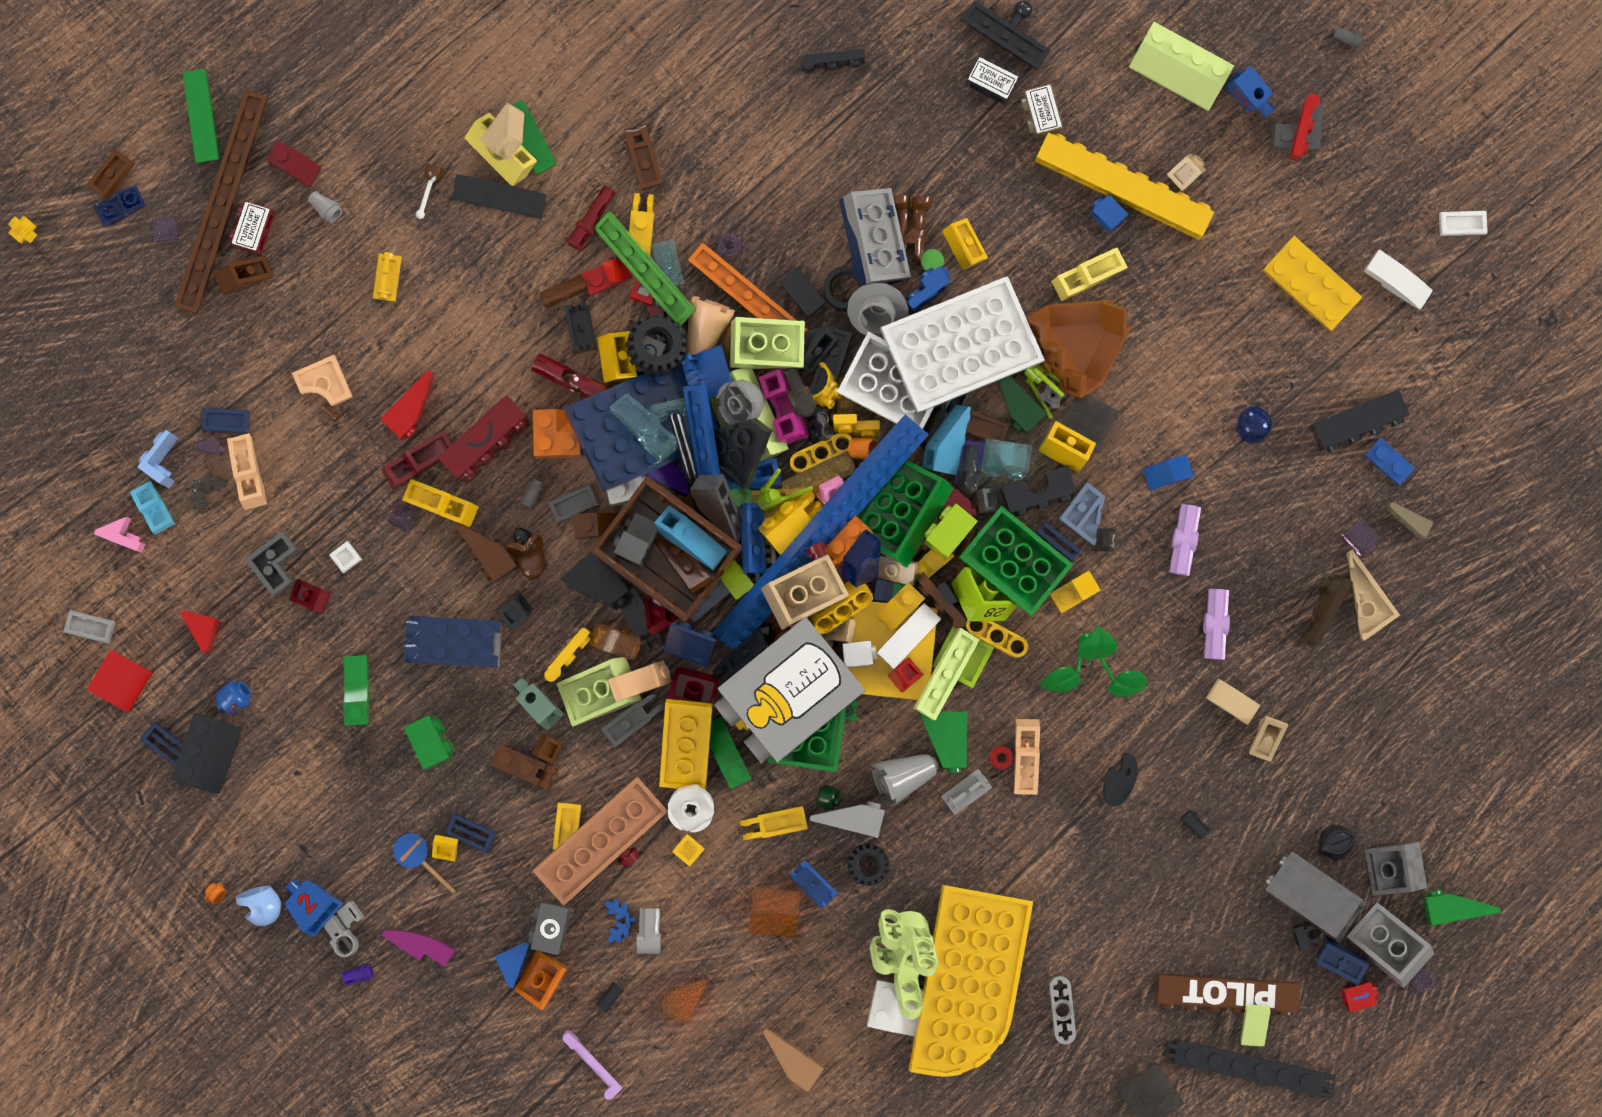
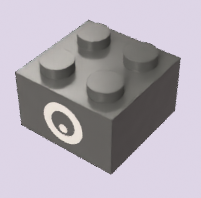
(550, 927)

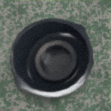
(1336, 841)

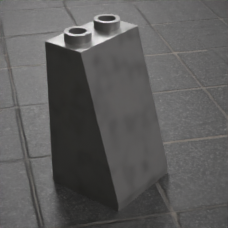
(1314, 896)

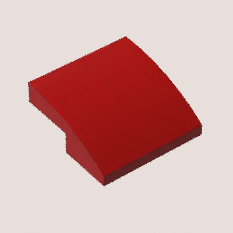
(119, 680)

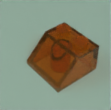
(774, 912)

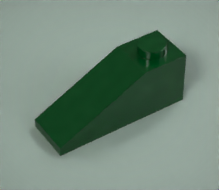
(1020, 406)

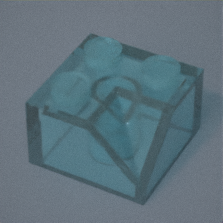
(1005, 459)

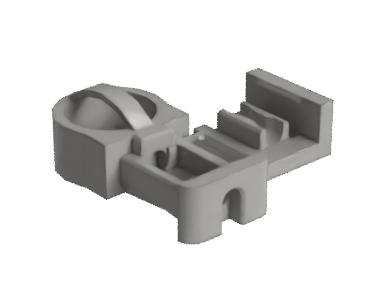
(339, 923)

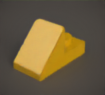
(1074, 592)
(900, 607)

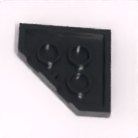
(741, 449)

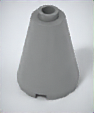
(903, 776)

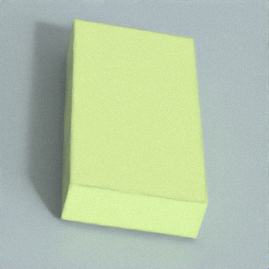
(1255, 1025)

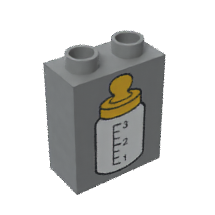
(788, 692)

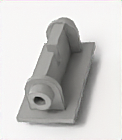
(966, 791)

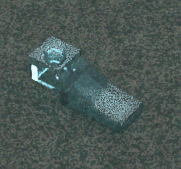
(645, 427)

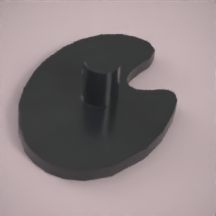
(1117, 784)

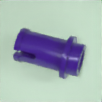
(358, 974)

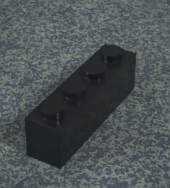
(1359, 420)

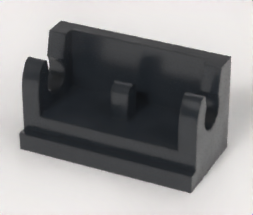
(581, 328)

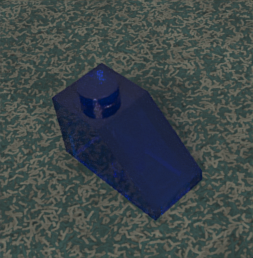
(862, 560)

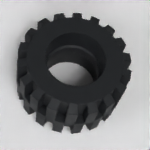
(664, 328)

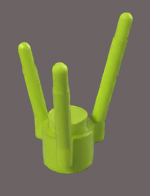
(1039, 374)
(771, 497)

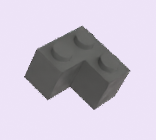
(1283, 134)
(636, 541)
(268, 563)

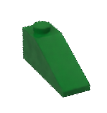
(534, 141)
(727, 755)
(1447, 908)

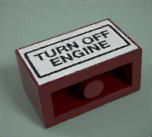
(252, 228)

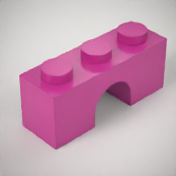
(788, 424)

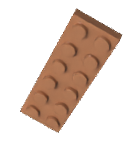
(599, 841)

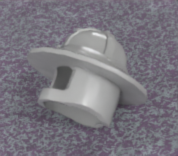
(875, 307)

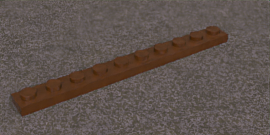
(221, 202)

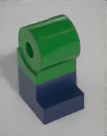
(887, 590)

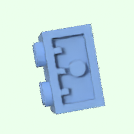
(151, 459)

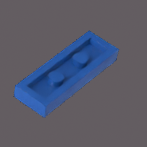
(752, 539)

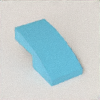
(152, 507)

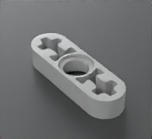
(1069, 1026)

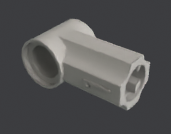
(649, 937)

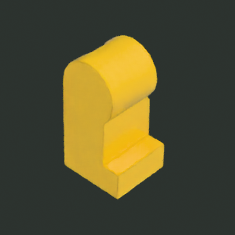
(931, 563)

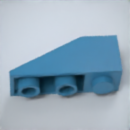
(945, 446)
(689, 537)

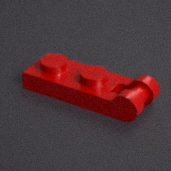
(1304, 126)

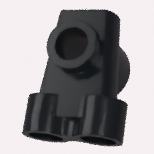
(821, 429)

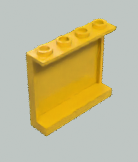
(875, 677)

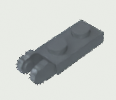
(630, 721)

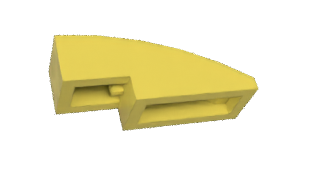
(1089, 274)

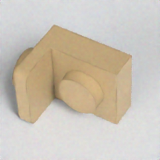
(1187, 171)

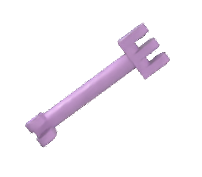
(573, 1042)

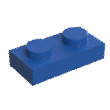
(1389, 461)

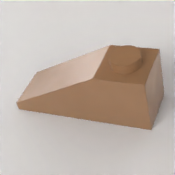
(797, 1065)

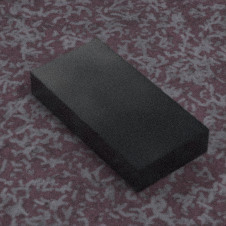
(802, 292)
(948, 592)

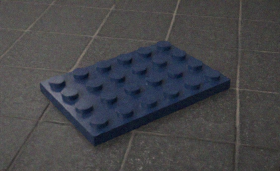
(609, 444)

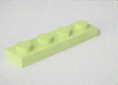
(946, 674)

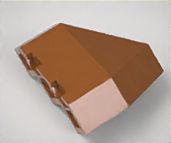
(1080, 342)

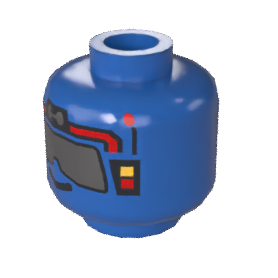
(233, 698)

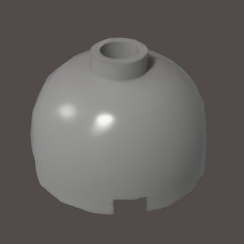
(740, 401)

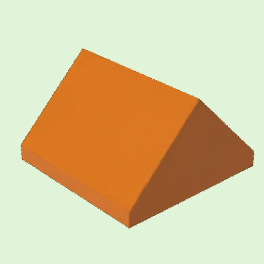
(540, 979)

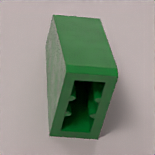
(948, 738)

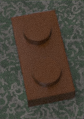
(110, 174)

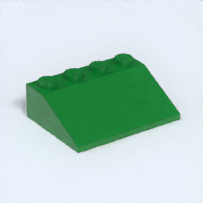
(905, 511)
(1016, 561)
(819, 750)

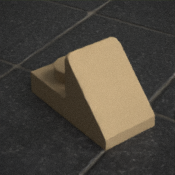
(1267, 738)

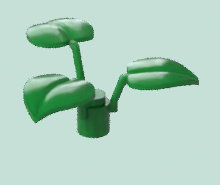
(1091, 647)

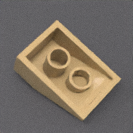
(804, 591)

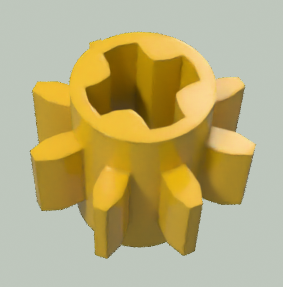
(22, 229)

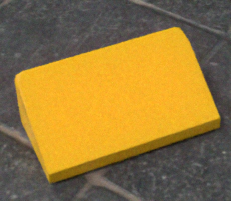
(964, 244)

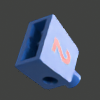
(1247, 84)
(311, 905)

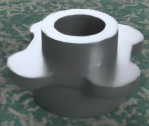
(1053, 401)

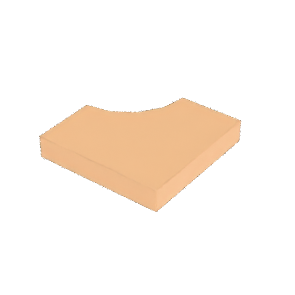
(324, 379)

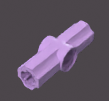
(1185, 540)
(1216, 624)

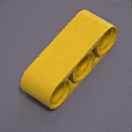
(809, 452)
(836, 614)
(1003, 646)

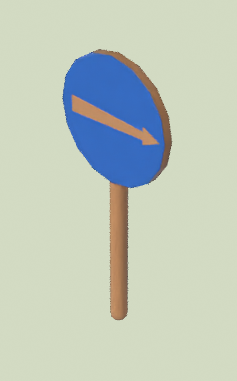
(412, 851)

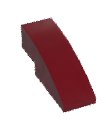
(416, 460)

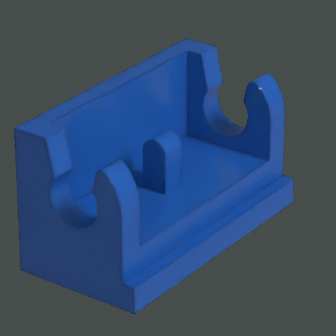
(813, 884)

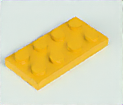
(1312, 283)
(685, 744)

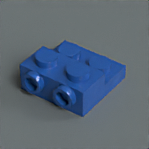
(931, 285)

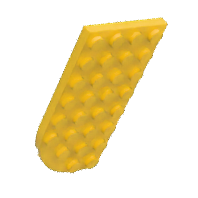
(976, 980)

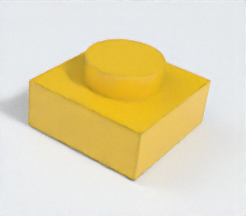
(444, 848)
(688, 850)

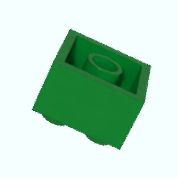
(429, 742)

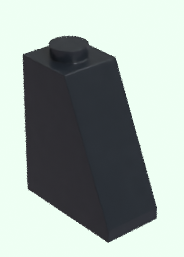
(598, 582)

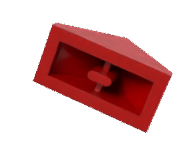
(202, 629)

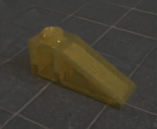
(820, 473)

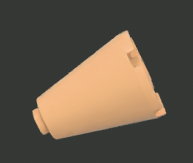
(706, 324)

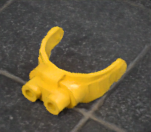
(829, 393)

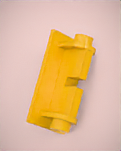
(387, 277)

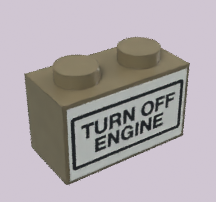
(1042, 111)

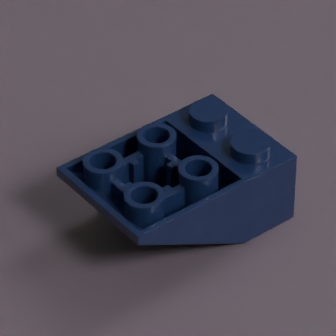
(690, 644)

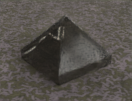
(1105, 540)

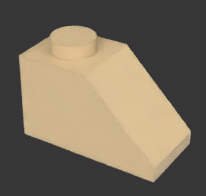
(505, 132)

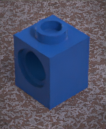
(1108, 213)

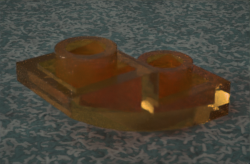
(615, 642)

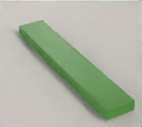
(644, 268)

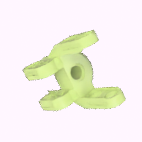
(906, 955)

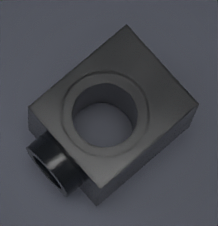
(514, 610)

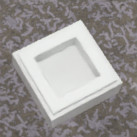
(345, 557)

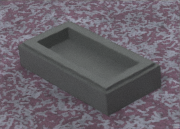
(573, 503)

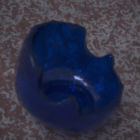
(1253, 425)

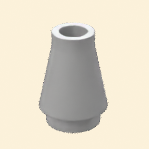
(326, 208)

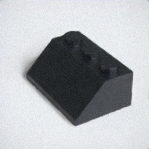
(206, 753)

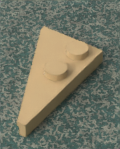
(1370, 602)

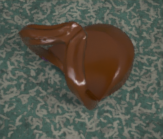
(531, 563)

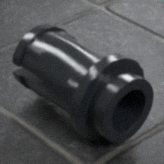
(1195, 824)
(609, 997)

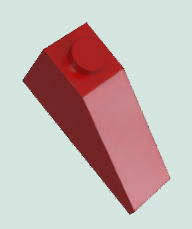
(408, 410)

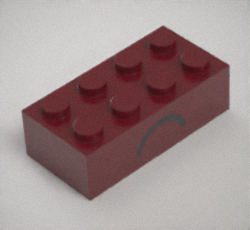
(484, 439)

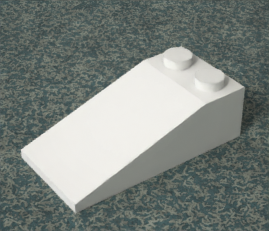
(885, 1011)

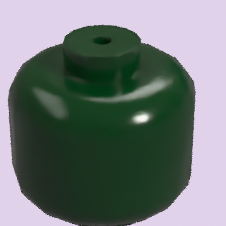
(828, 797)

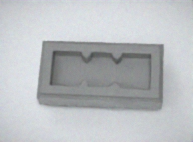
(89, 626)

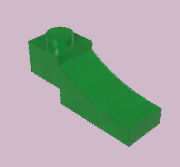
(356, 691)

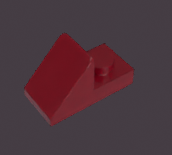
(309, 596)
(657, 616)

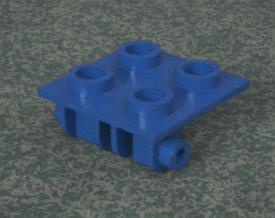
(707, 368)

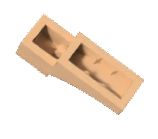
(246, 472)
(640, 681)
(1026, 756)

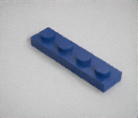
(701, 429)

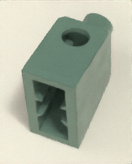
(542, 709)

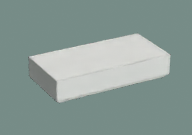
(1463, 223)

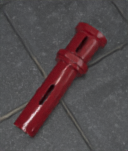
(585, 227)

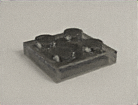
(1090, 419)

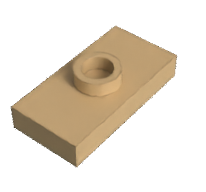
(895, 572)

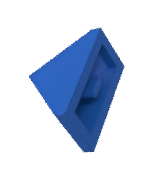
(1168, 472)
(512, 962)

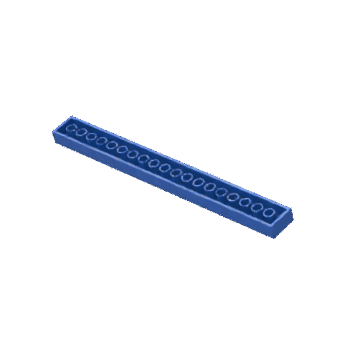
(824, 527)

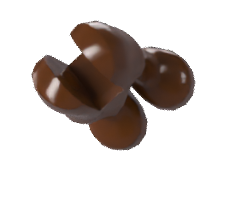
(917, 234)

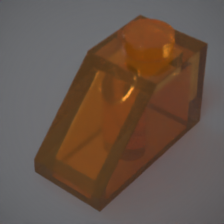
(683, 999)

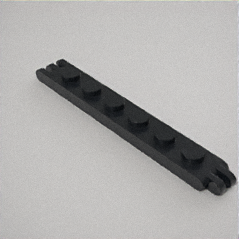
(1250, 1068)

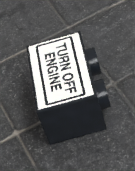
(992, 79)

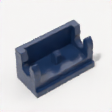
(1342, 961)

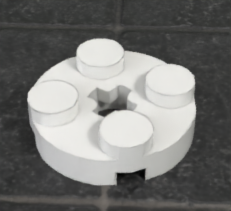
(687, 820)

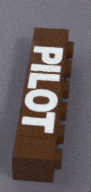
(1226, 993)

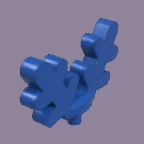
(622, 912)

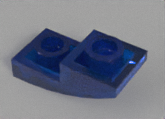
(120, 206)

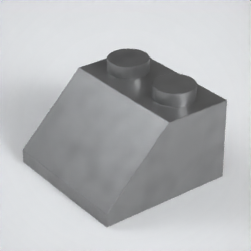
(1396, 868)

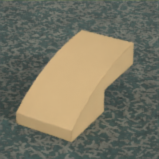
(1233, 701)

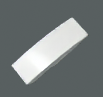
(1398, 279)
(908, 636)

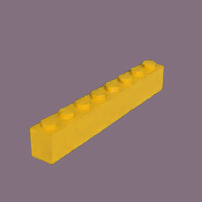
(1124, 186)

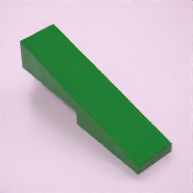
(201, 116)

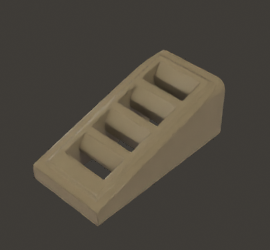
(1412, 521)

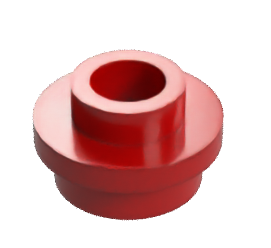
(1001, 765)

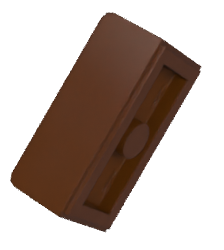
(563, 291)

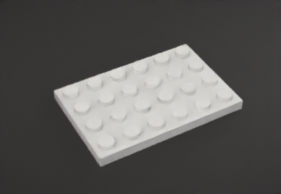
(962, 344)

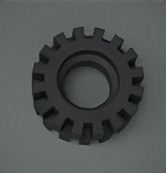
(882, 868)

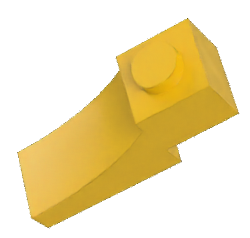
(440, 503)

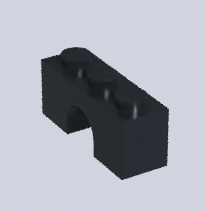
(1020, 499)

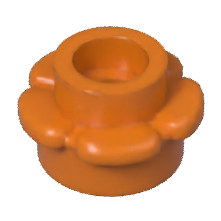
(215, 893)

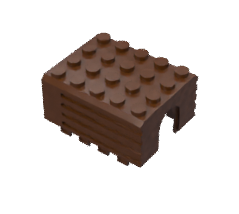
(657, 575)

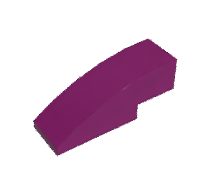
(420, 945)

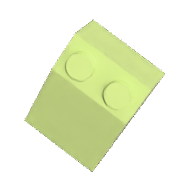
(766, 343)
(589, 693)

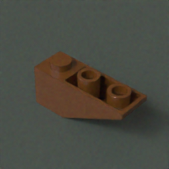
(492, 556)

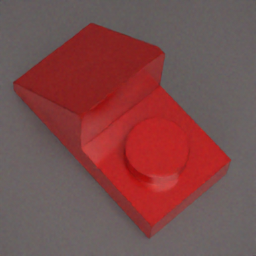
(606, 276)

